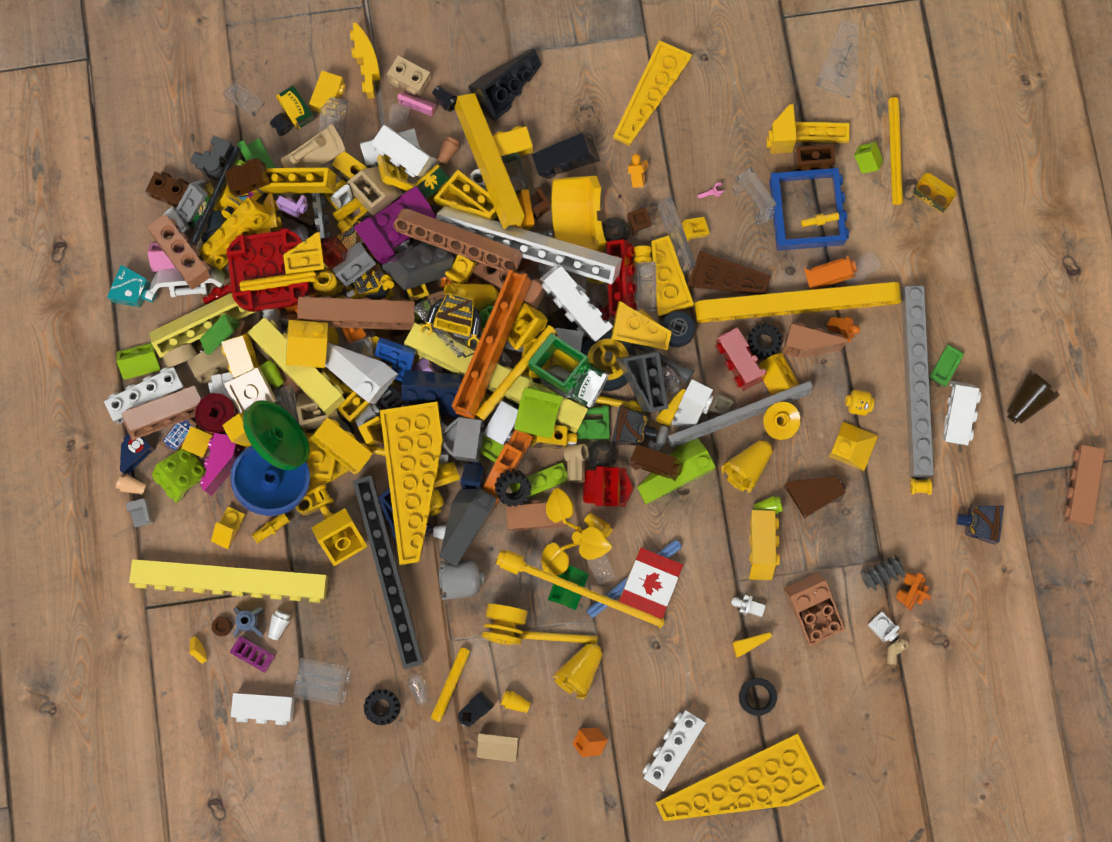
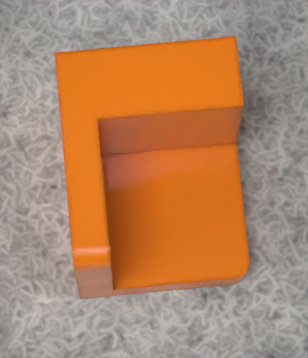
(590, 742)

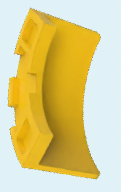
(575, 212)

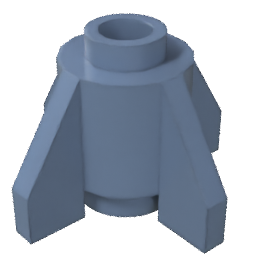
(252, 621)

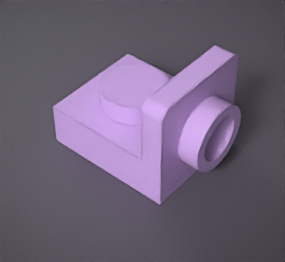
(289, 205)

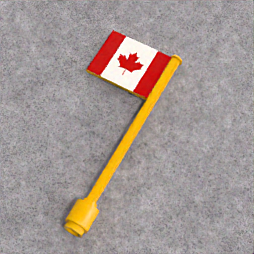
(643, 595)

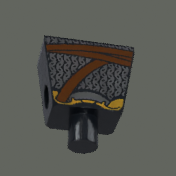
(632, 428)

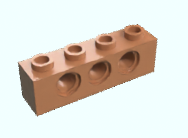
(192, 275)

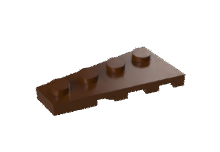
(724, 275)

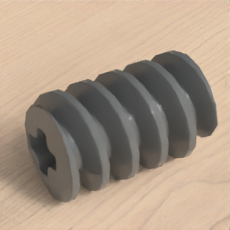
(882, 573)

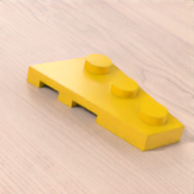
(637, 329)

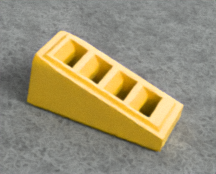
(666, 416)
(745, 645)

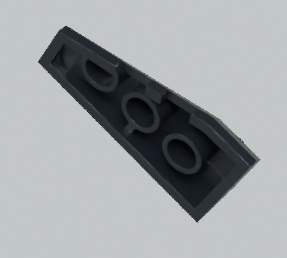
(500, 86)

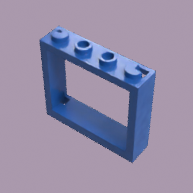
(814, 242)

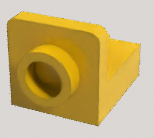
(695, 228)
(461, 270)

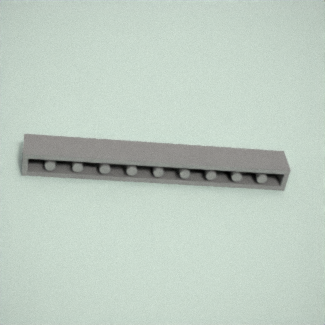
(917, 382)

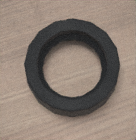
(772, 696)

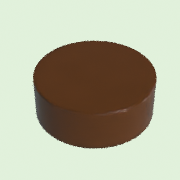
(221, 626)

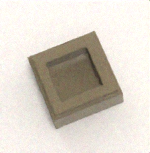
(721, 405)

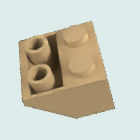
(372, 191)
(310, 414)

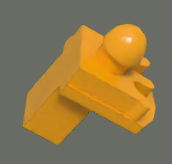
(637, 171)

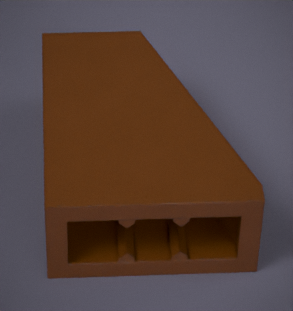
(815, 493)

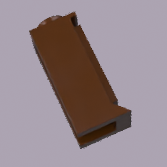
(656, 462)

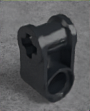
(477, 707)

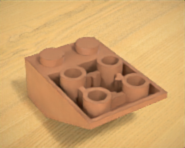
(806, 342)
(814, 608)

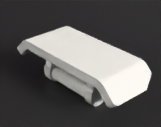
(172, 278)

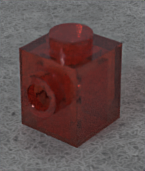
(333, 252)

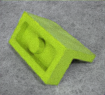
(137, 361)

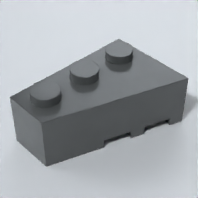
(646, 379)

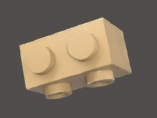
(408, 76)

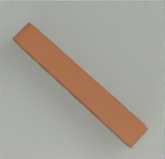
(457, 240)

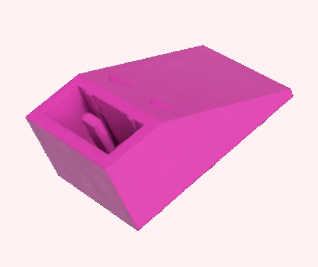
(220, 461)

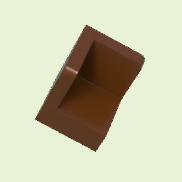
(539, 203)
(638, 220)

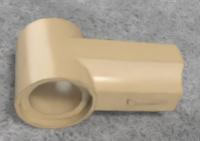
(575, 457)

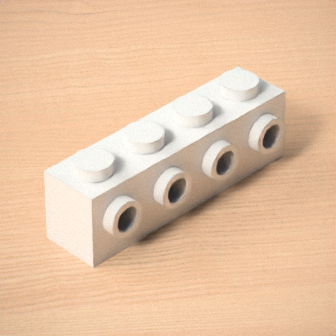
(150, 389)
(673, 750)

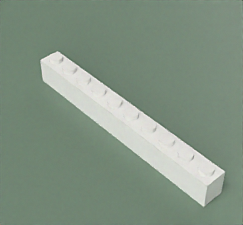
(538, 246)

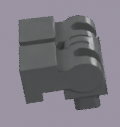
(213, 163)

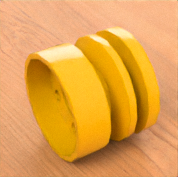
(504, 624)

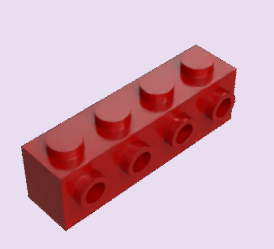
(623, 287)

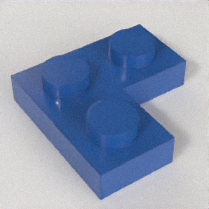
(400, 356)

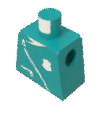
(130, 289)

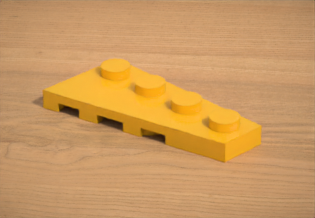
(671, 287)

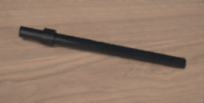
(201, 225)

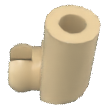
(894, 649)

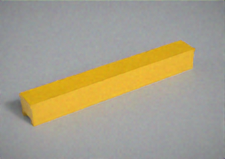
(489, 160)

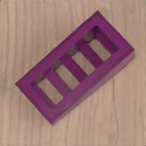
(238, 644)

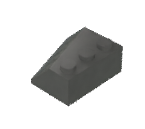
(418, 264)

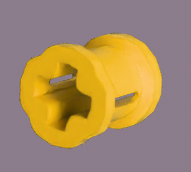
(920, 486)

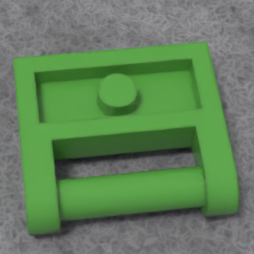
(594, 428)

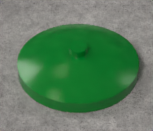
(276, 435)

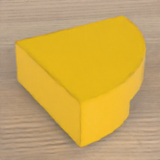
(197, 650)

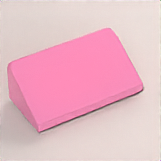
(417, 103)

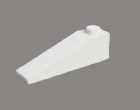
(361, 373)

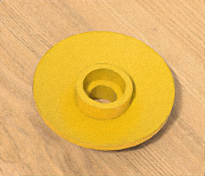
(789, 424)

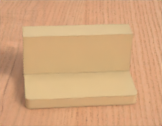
(207, 365)
(497, 747)

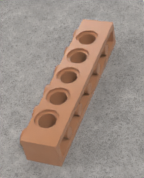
(481, 272)

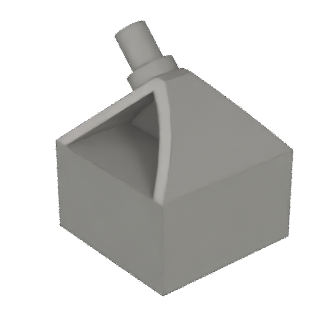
(463, 439)

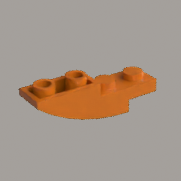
(508, 459)

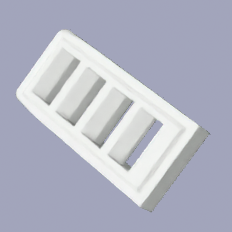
(342, 196)

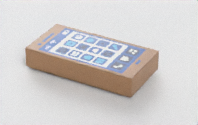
(176, 435)

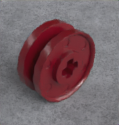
(207, 409)

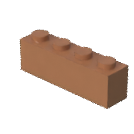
(161, 412)
(1084, 485)

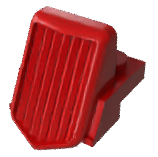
(607, 487)

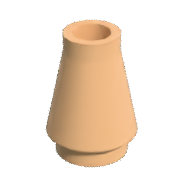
(130, 485)

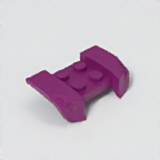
(379, 231)

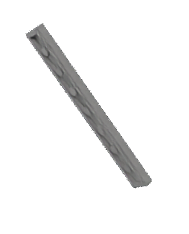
(738, 415)

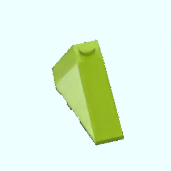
(695, 465)

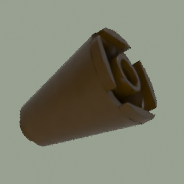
(1030, 398)

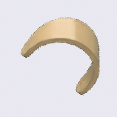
(179, 355)

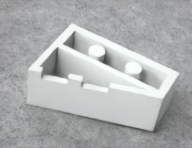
(403, 152)
(694, 403)
(961, 413)

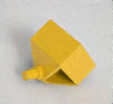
(338, 535)

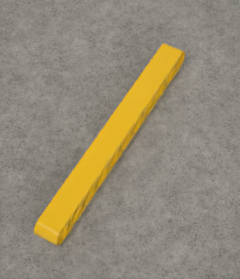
(798, 302)

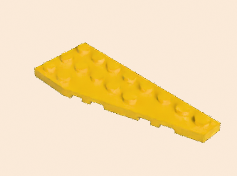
(412, 457)
(762, 781)

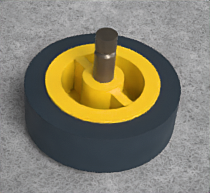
(603, 355)

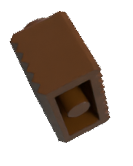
(247, 177)

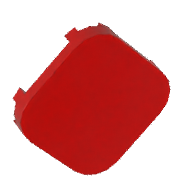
(263, 257)

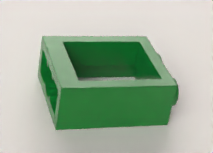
(543, 354)

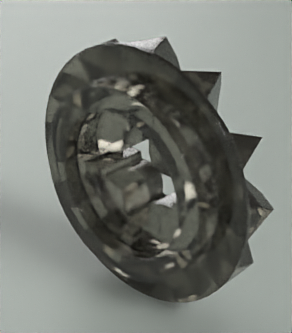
(623, 229)
(603, 445)

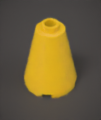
(481, 294)
(748, 466)
(579, 671)

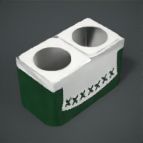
(590, 385)

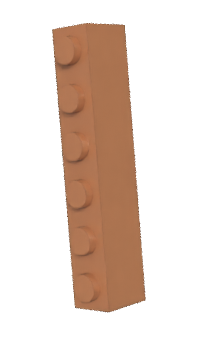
(357, 312)

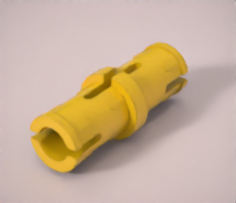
(270, 528)

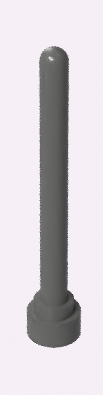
(686, 373)

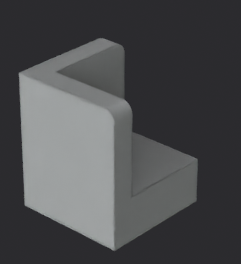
(140, 512)

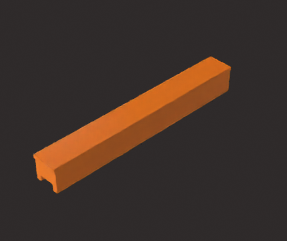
(491, 344)

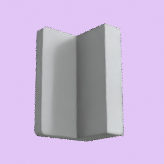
(192, 200)
(356, 264)

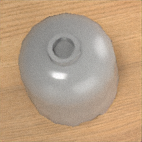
(459, 581)

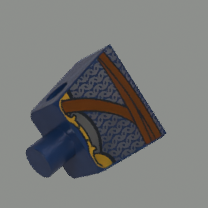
(982, 523)

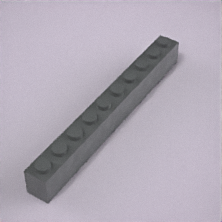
(388, 573)

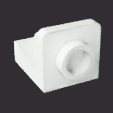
(884, 627)

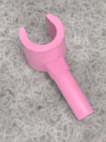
(712, 192)

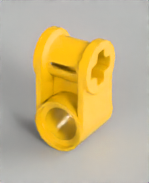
(315, 500)

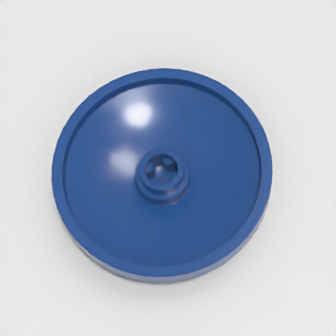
(265, 487)

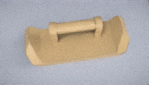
(316, 151)

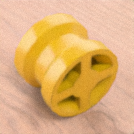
(642, 254)

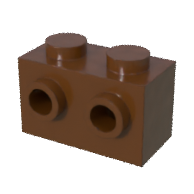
(814, 157)
(166, 189)

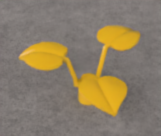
(591, 540)

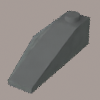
(465, 520)

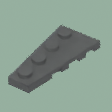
(322, 218)

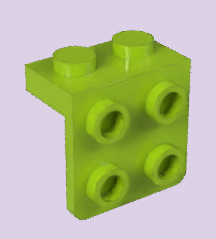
(537, 412)
(178, 474)

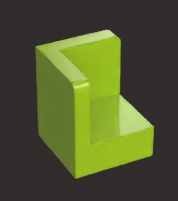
(868, 157)

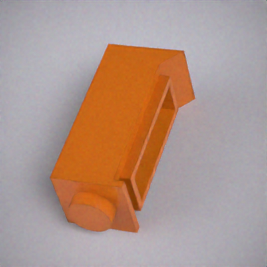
(830, 273)

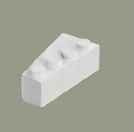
(575, 303)

